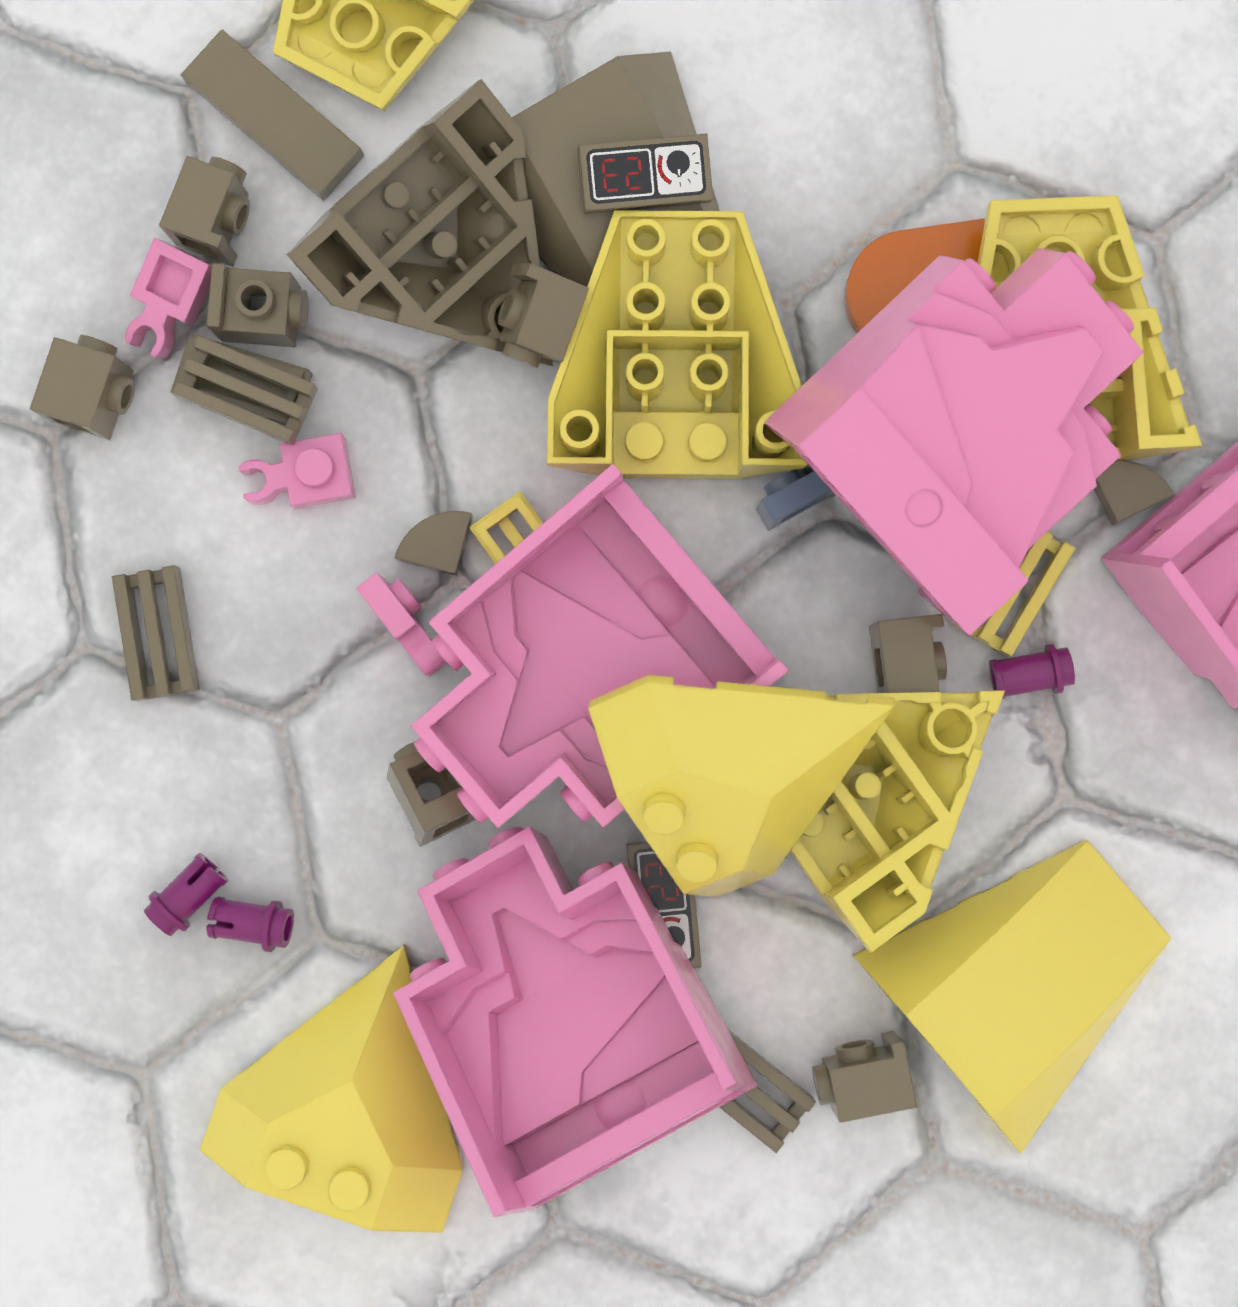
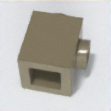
(84, 386)

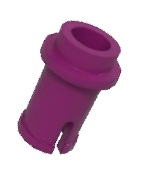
(1033, 672)
(184, 895)
(251, 922)

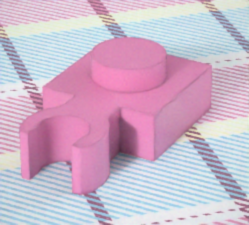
(173, 289)
(310, 471)
(396, 609)

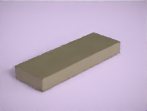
(272, 115)

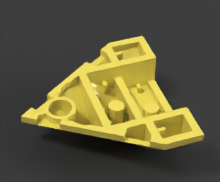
(728, 771)
(896, 811)
(344, 1116)

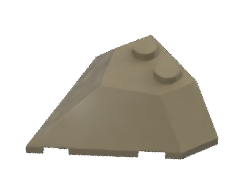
(432, 227)

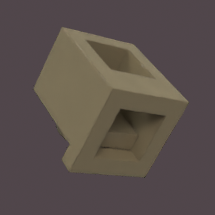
(207, 208)
(539, 315)
(272, 324)
(906, 654)
(428, 818)
(866, 1079)

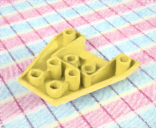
(674, 356)

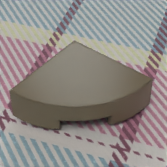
(1129, 489)
(437, 542)

